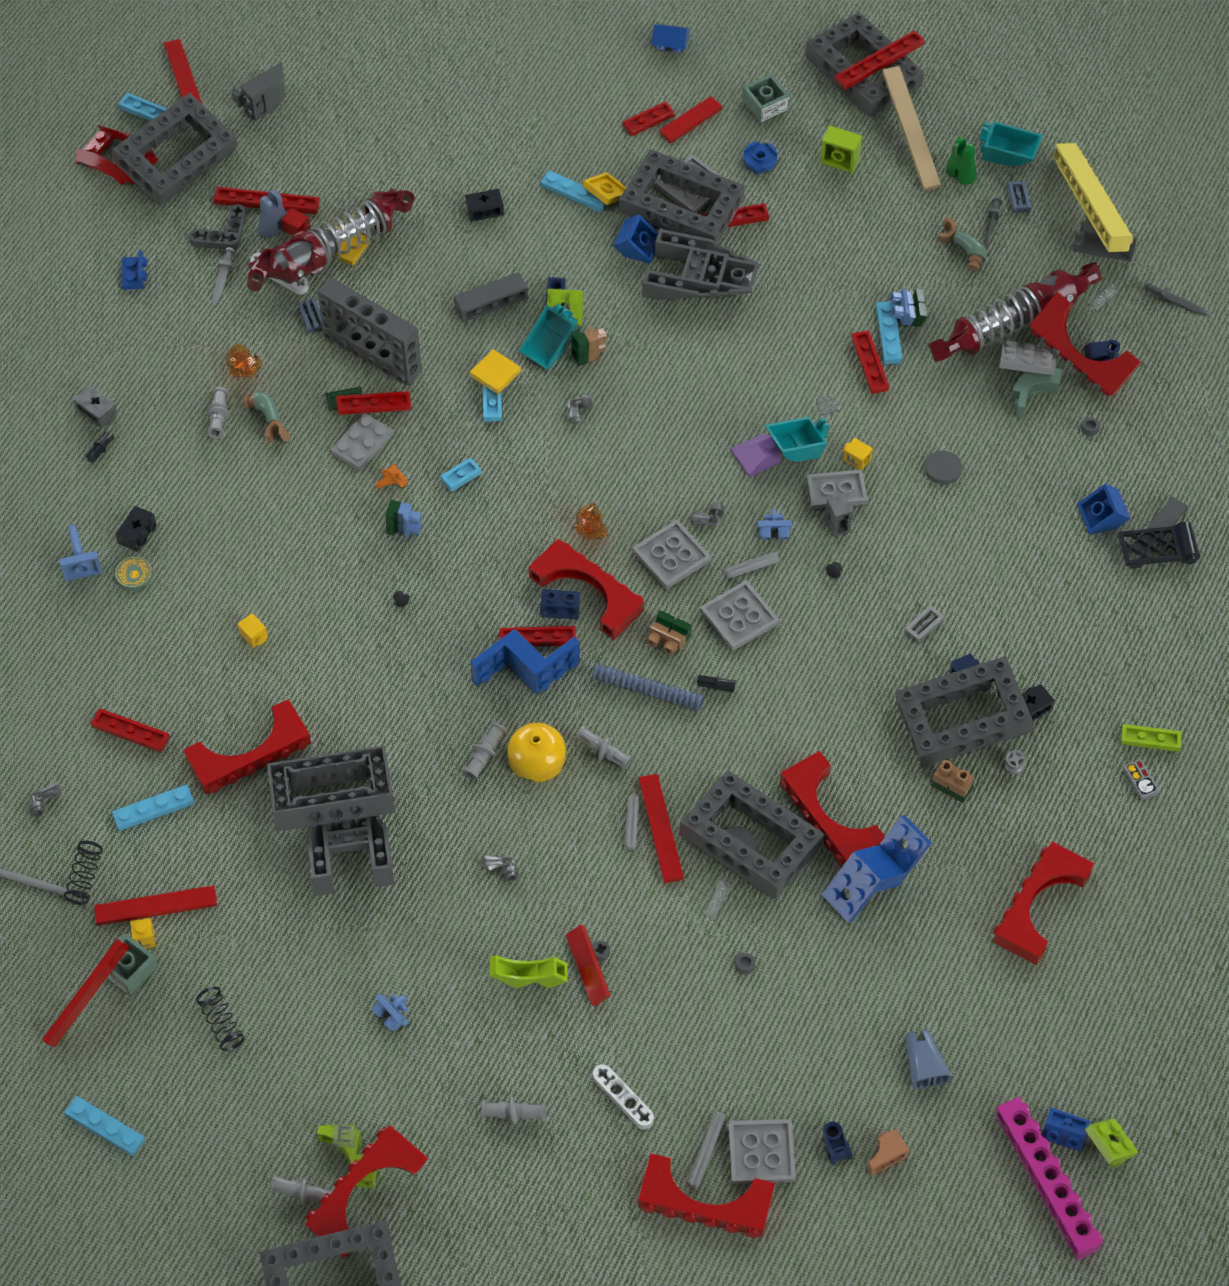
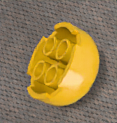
(536, 752)

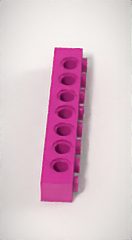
(1079, 1244)

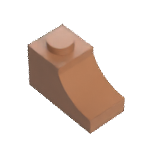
(891, 1151)

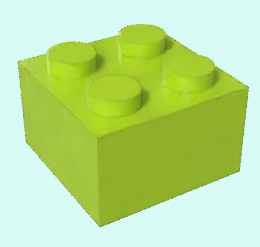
(841, 149)

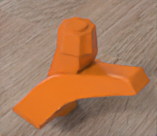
(392, 476)

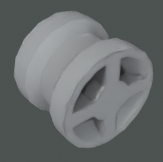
(1016, 757)

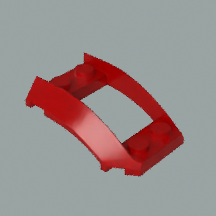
(91, 154)

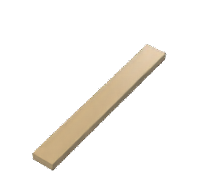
(911, 128)

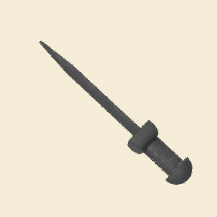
(993, 214)
(1165, 294)

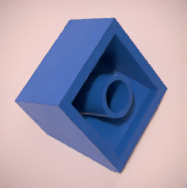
(670, 36)
(636, 239)
(1103, 510)

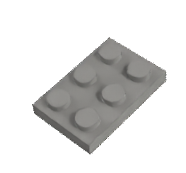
(362, 442)
(825, 485)

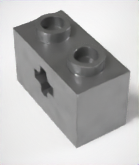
(95, 406)
(838, 515)

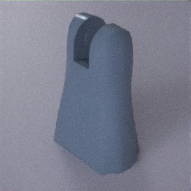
(271, 214)
(926, 1061)

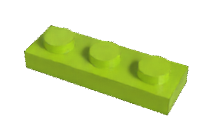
(1151, 737)

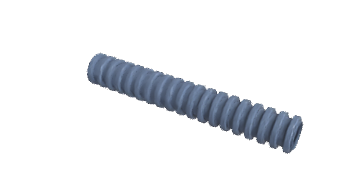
(648, 687)

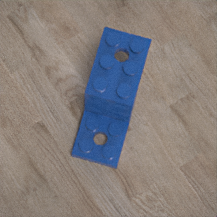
(525, 661)
(876, 868)

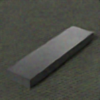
(1166, 517)

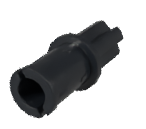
(99, 447)
(716, 683)

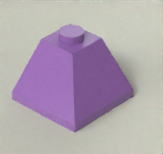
(757, 454)

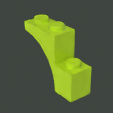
(518, 973)
(325, 1134)

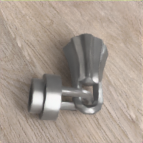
(574, 415)
(699, 518)
(37, 807)
(509, 873)

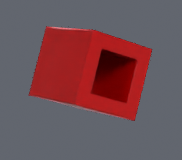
(295, 222)

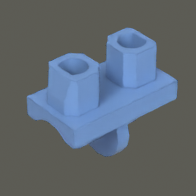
(777, 523)
(384, 1005)

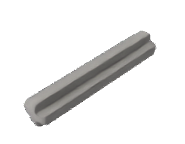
(751, 565)
(631, 824)

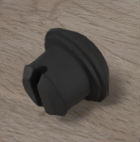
(834, 570)
(401, 599)

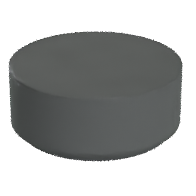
(1090, 426)
(745, 963)

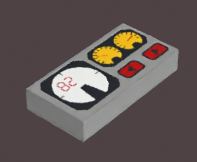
(1141, 780)

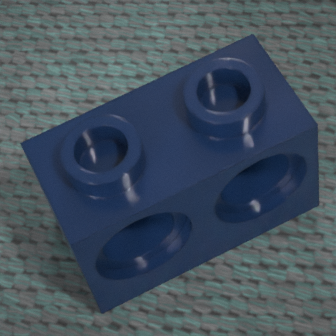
(560, 604)

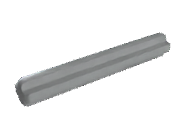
(706, 1150)

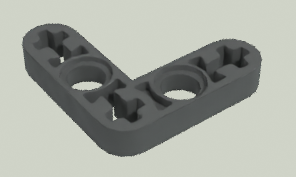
(229, 234)

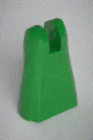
(962, 162)

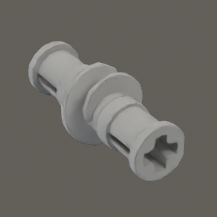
(218, 412)
(603, 748)
(483, 750)
(513, 1110)
(298, 1189)

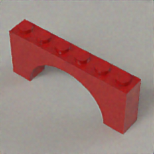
(1052, 326)
(564, 562)
(220, 770)
(801, 784)
(1055, 867)
(388, 1151)
(742, 1215)

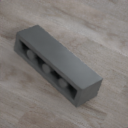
(491, 297)

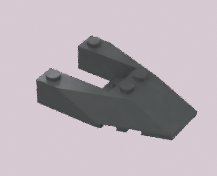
(707, 271)
(345, 837)

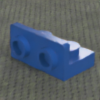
(133, 272)
(1065, 1129)

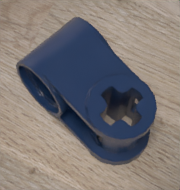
(1100, 350)
(836, 1147)

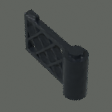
(1183, 544)

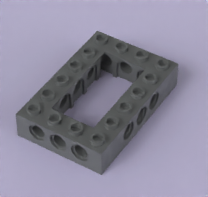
(824, 54)
(162, 186)
(665, 215)
(372, 331)
(973, 735)
(325, 771)
(769, 877)
(372, 1235)

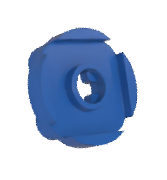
(756, 164)

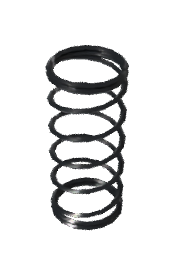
(82, 894)
(230, 1037)

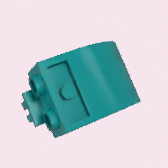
(1008, 144)
(550, 336)
(800, 438)

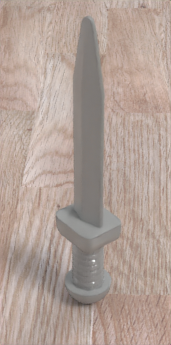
(224, 265)

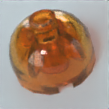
(242, 362)
(590, 522)

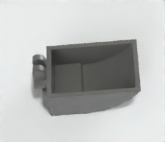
(261, 93)
(1090, 243)

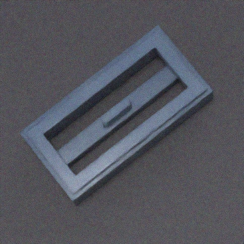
(1021, 207)
(308, 304)

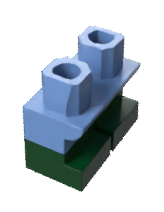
(910, 308)
(402, 519)

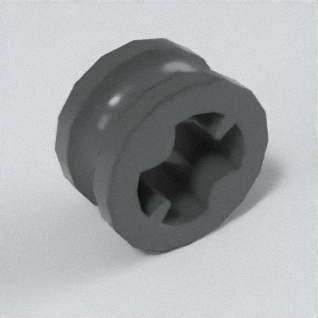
(601, 944)

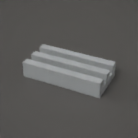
(914, 634)

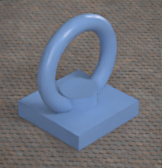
(80, 564)

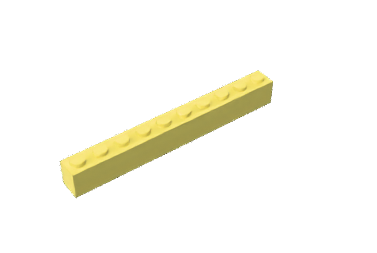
(1092, 197)

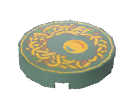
(133, 573)

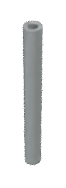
(33, 882)

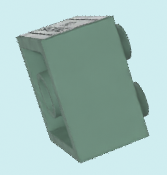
(765, 98)
(133, 967)

